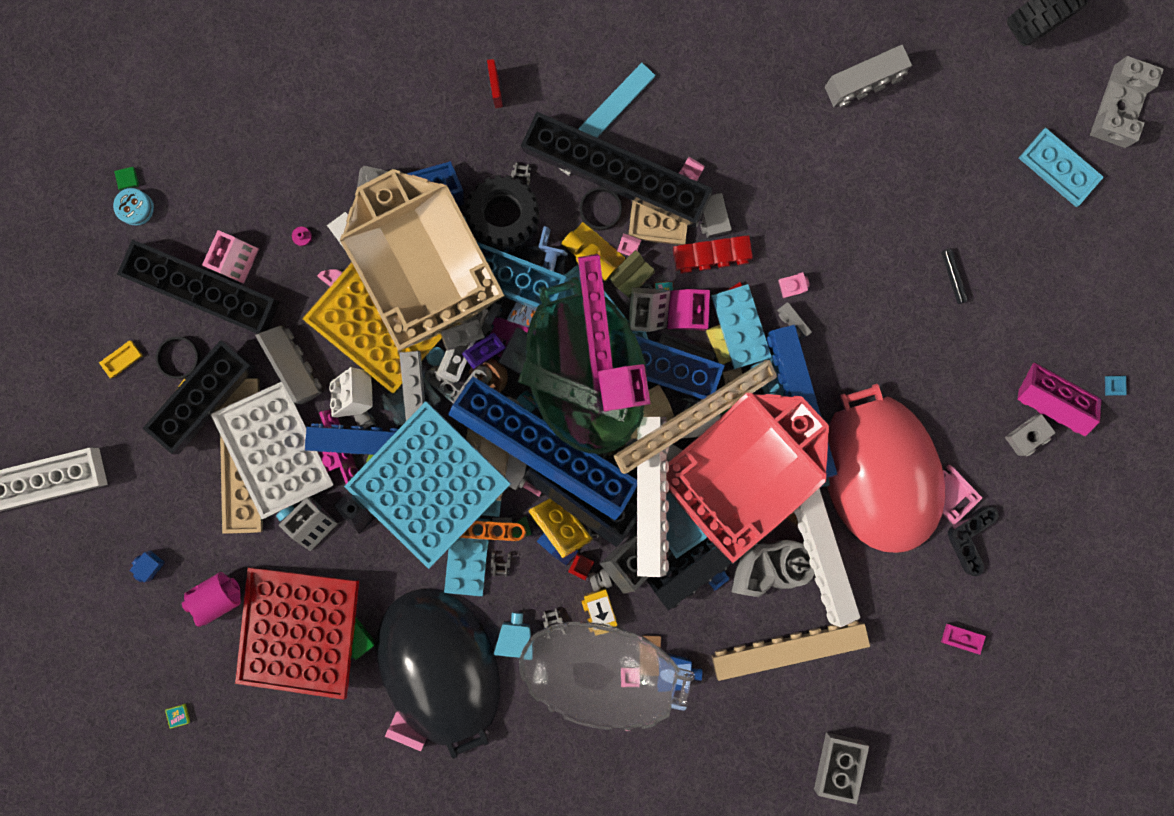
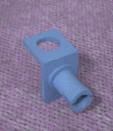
(551, 253)

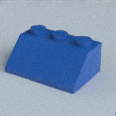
(445, 175)

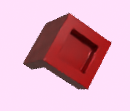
(581, 566)

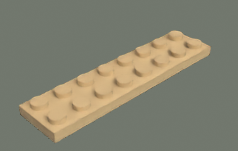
(238, 508)

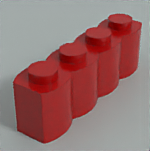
(712, 253)

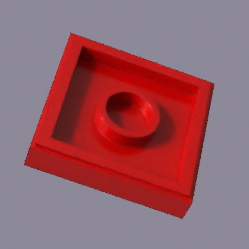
(494, 81)

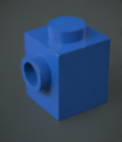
(146, 566)

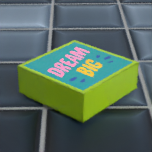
(177, 716)

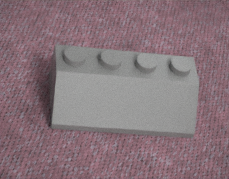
(289, 364)

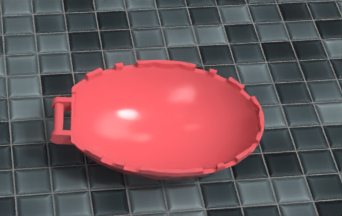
(887, 473)

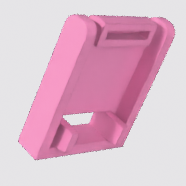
(955, 491)

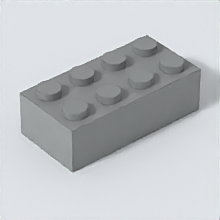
(868, 76)

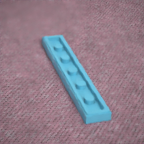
(618, 101)

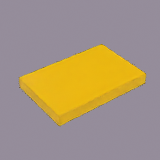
(560, 527)

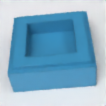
(1115, 385)

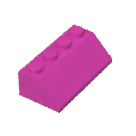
(1060, 400)

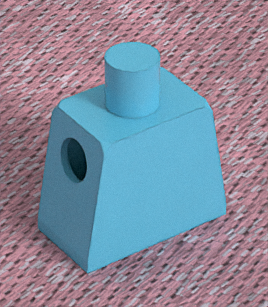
(513, 637)

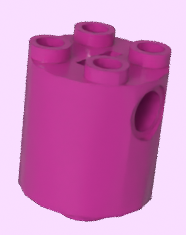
(212, 598)

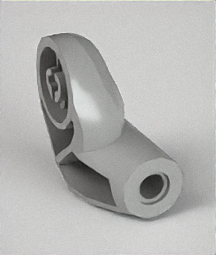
(776, 565)

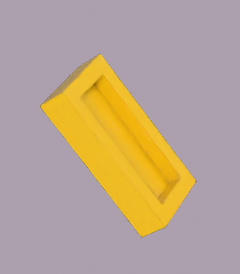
(120, 359)

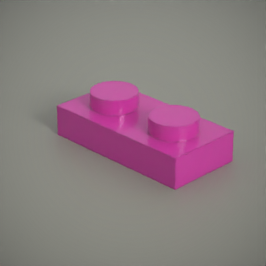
(963, 639)

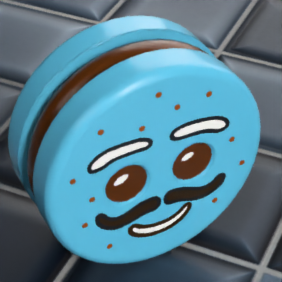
(133, 206)

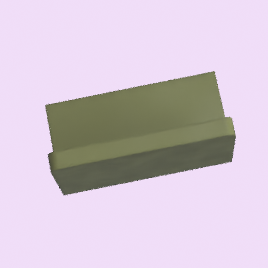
(631, 273)

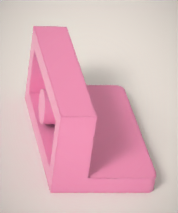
(403, 733)

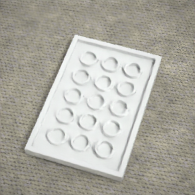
(269, 450)

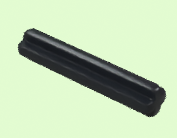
(954, 276)

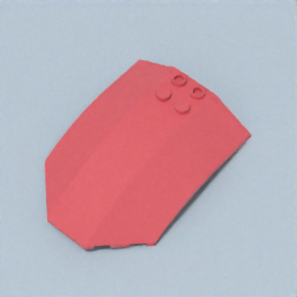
(751, 469)

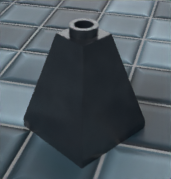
(357, 517)

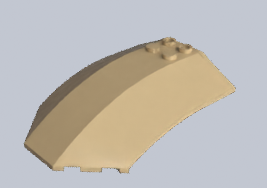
(416, 257)

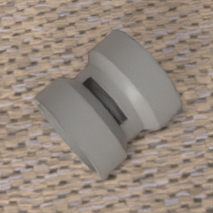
(595, 580)

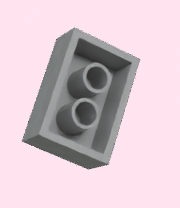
(841, 768)

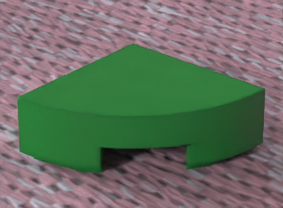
(517, 532)

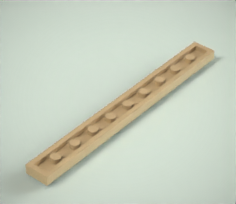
(694, 417)

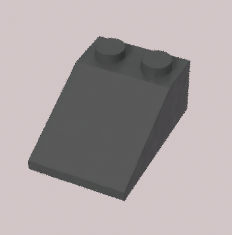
(622, 565)

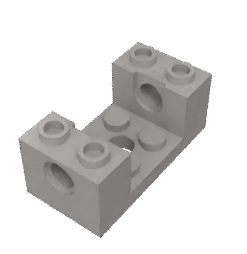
(1130, 84)

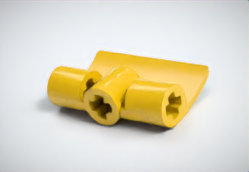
(587, 242)

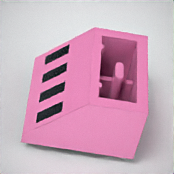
(230, 256)

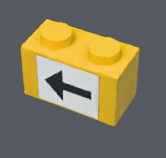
(599, 607)

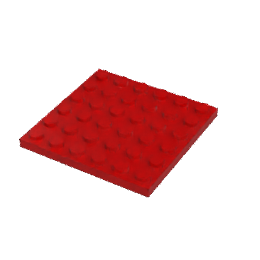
(297, 632)

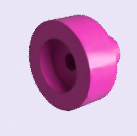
(301, 236)

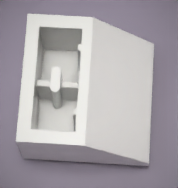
(351, 393)

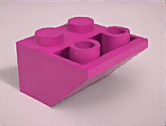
(688, 309)
(624, 387)

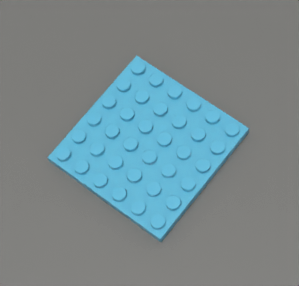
(427, 484)

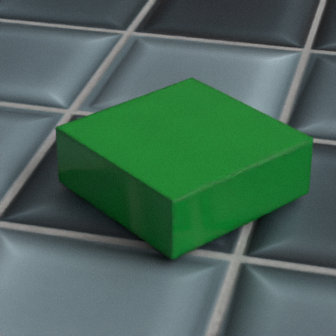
(126, 178)

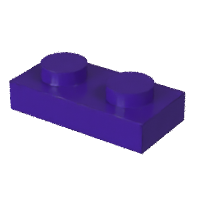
(483, 350)

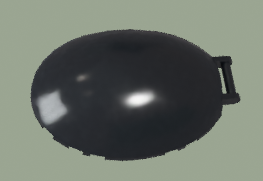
(439, 668)

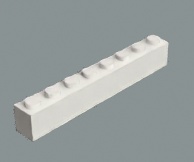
(652, 507)
(826, 561)

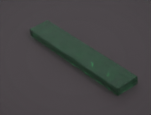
(567, 390)

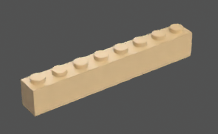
(789, 650)

